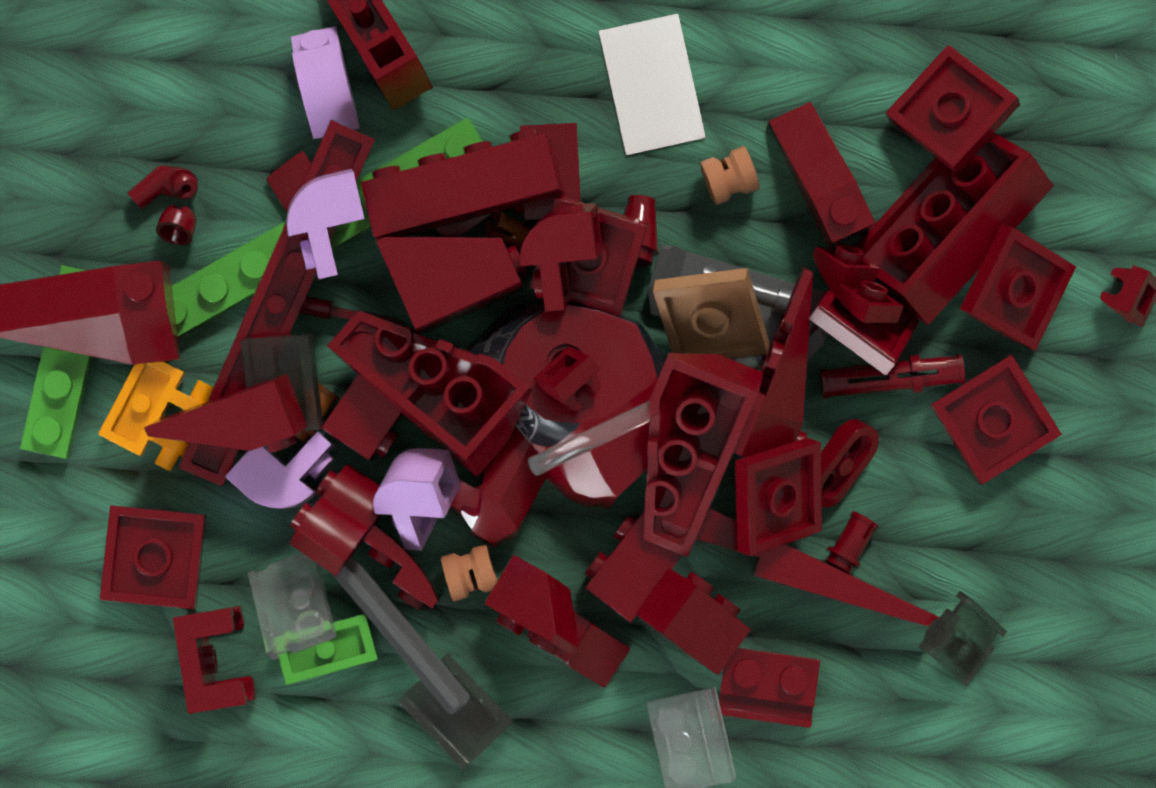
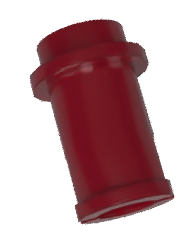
(851, 543)

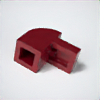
(560, 238)

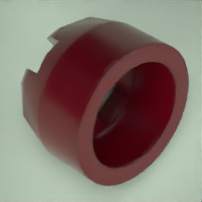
(177, 225)

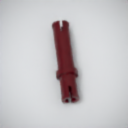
(949, 371)

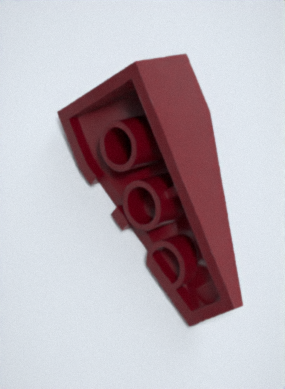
(98, 313)
(450, 394)
(781, 397)
(692, 435)

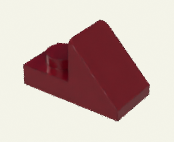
(597, 654)

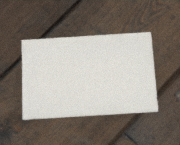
(652, 84)

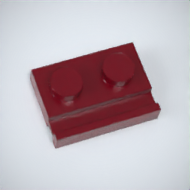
(769, 687)

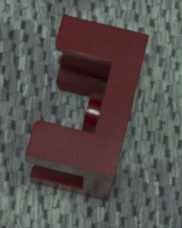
(200, 661)

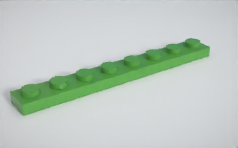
(237, 274)

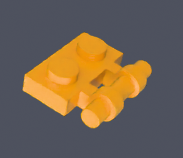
(144, 401)

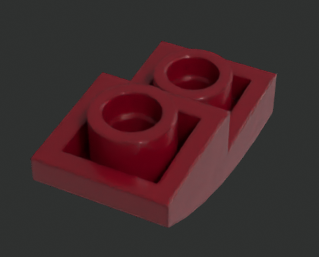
(854, 285)
(412, 579)

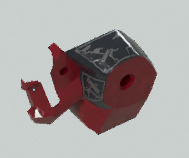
(525, 343)

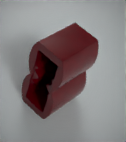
(338, 520)

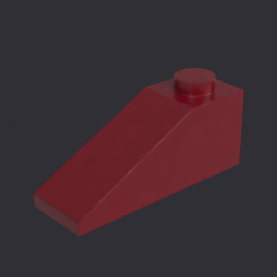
(383, 49)
(821, 175)
(240, 420)

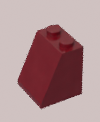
(450, 276)

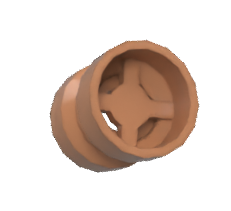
(729, 175)
(458, 573)

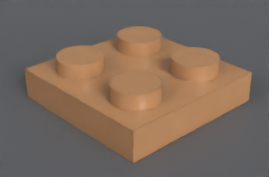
(712, 314)

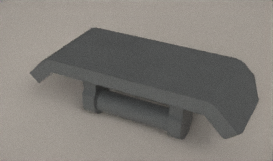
(770, 292)

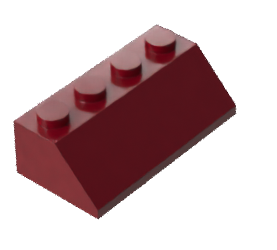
(947, 223)

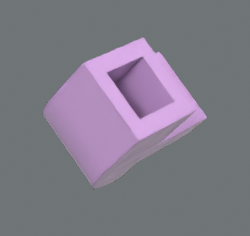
(323, 80)
(319, 205)
(277, 485)
(417, 493)

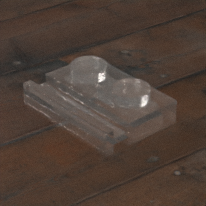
(292, 605)
(691, 740)

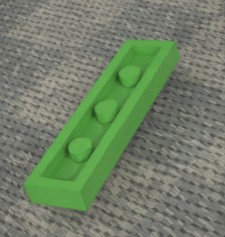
(56, 399)

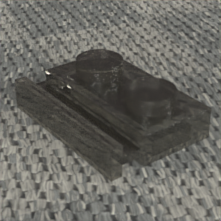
(288, 354)
(962, 639)
(466, 731)

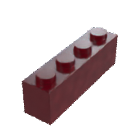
(462, 186)

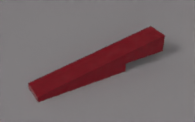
(807, 573)

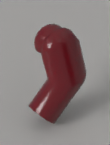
(164, 181)

